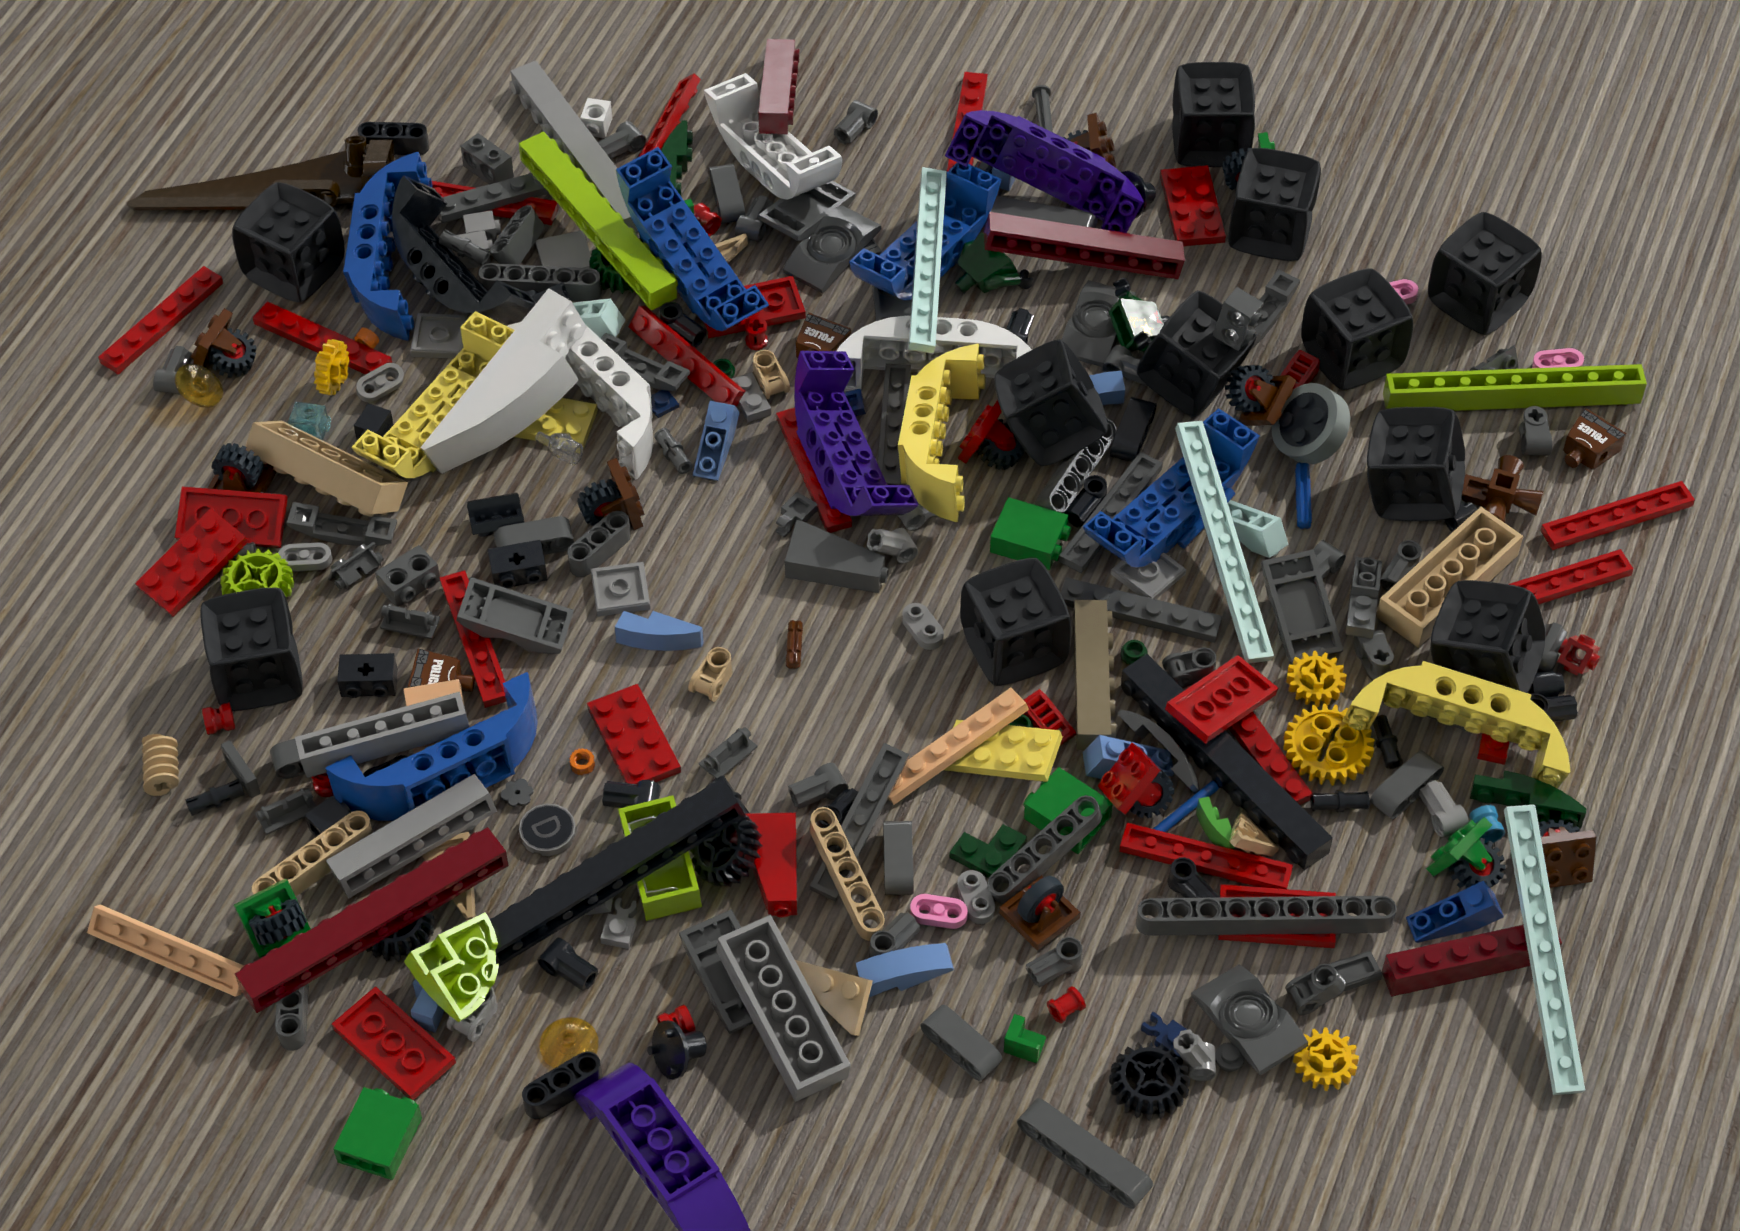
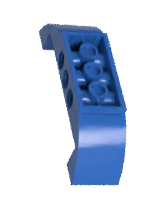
(966, 208)
(372, 243)
(683, 245)
(1169, 505)
(486, 749)

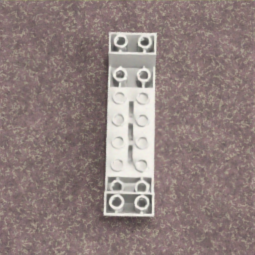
(617, 392)

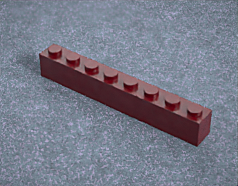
(1083, 245)

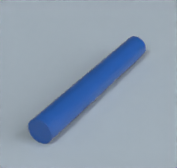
(1198, 526)
(1186, 808)

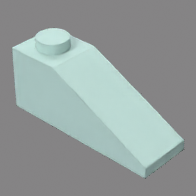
(600, 316)
(1258, 530)

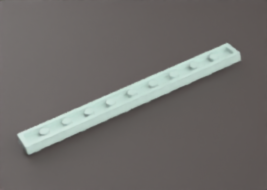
(927, 261)
(1224, 542)
(1544, 950)

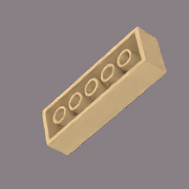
(326, 468)
(1471, 552)

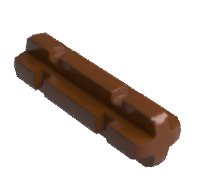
(794, 644)

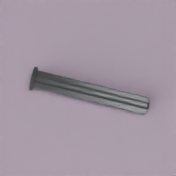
(1041, 94)

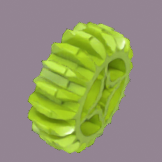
(256, 572)

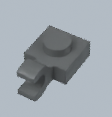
(796, 508)

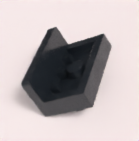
(494, 512)

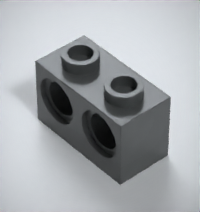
(486, 160)
(1238, 319)
(408, 576)

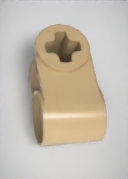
(769, 374)
(709, 677)

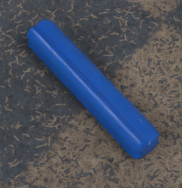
(1303, 495)

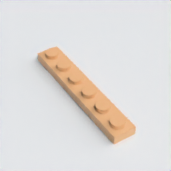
(958, 742)
(165, 949)

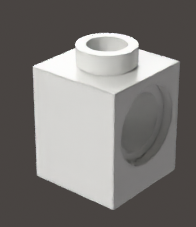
(597, 116)

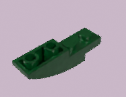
(678, 152)
(1520, 790)

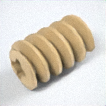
(159, 764)

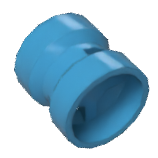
(1496, 831)

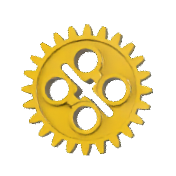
(1305, 734)

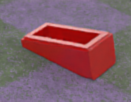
(1304, 364)
(1040, 703)

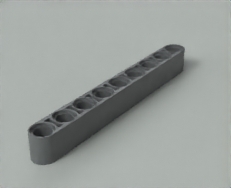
(1276, 907)

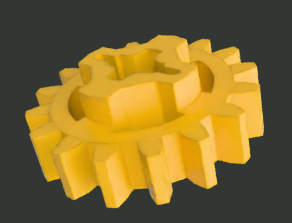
(331, 367)
(1316, 678)
(1339, 1058)

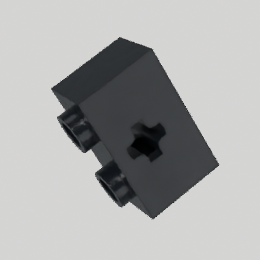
(517, 564)
(367, 675)

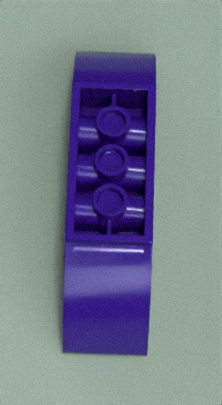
(1048, 165)
(837, 442)
(663, 1150)

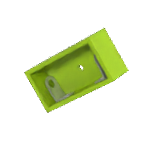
(671, 887)

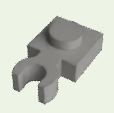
(620, 927)

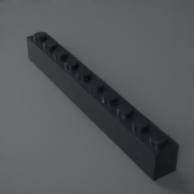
(1230, 768)
(614, 869)

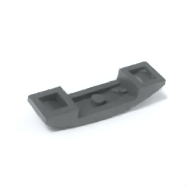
(1275, 300)
(657, 375)
(340, 529)
(1143, 726)

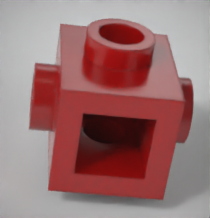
(1570, 658)

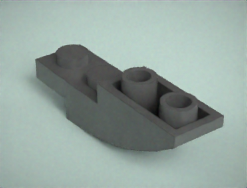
(1363, 597)

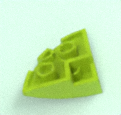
(458, 966)

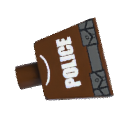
(820, 335)
(1592, 441)
(436, 668)

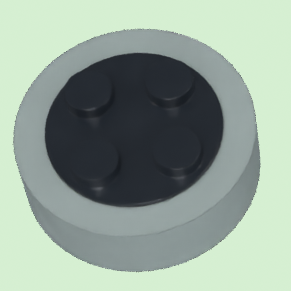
(1312, 424)

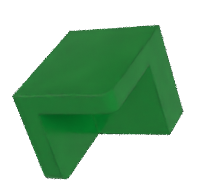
(1023, 1042)

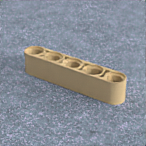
(318, 849)
(846, 860)

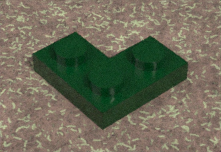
(987, 857)

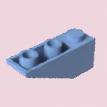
(716, 440)
(1105, 751)

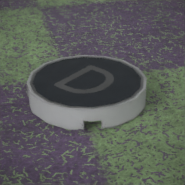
(547, 829)

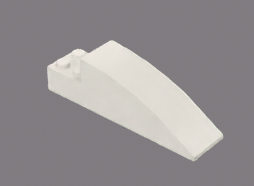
(513, 388)

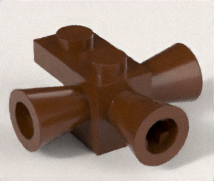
(1502, 490)

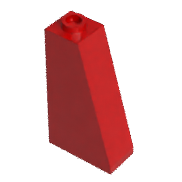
(777, 862)

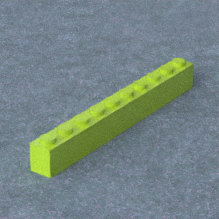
(598, 220)
(1517, 388)

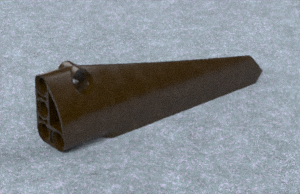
(329, 177)

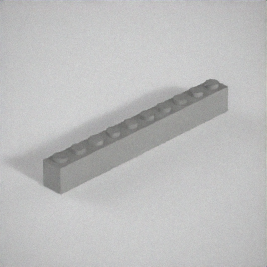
(569, 132)

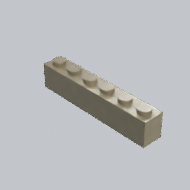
(1092, 670)

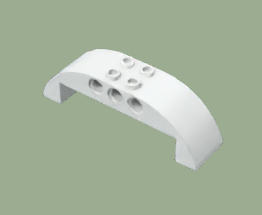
(773, 159)
(889, 340)

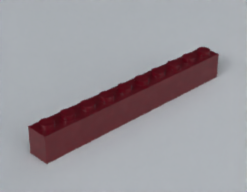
(371, 919)

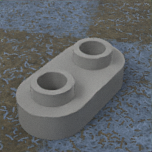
(378, 383)
(306, 556)
(920, 624)
(974, 895)

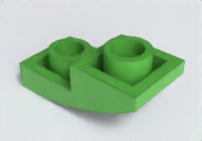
(1216, 829)

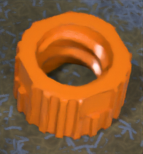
(367, 337)
(578, 755)

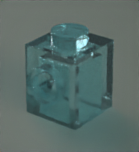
(310, 419)

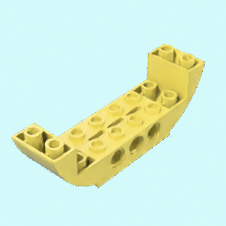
(930, 391)
(400, 446)
(1469, 703)

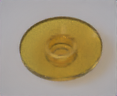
(198, 385)
(557, 1051)

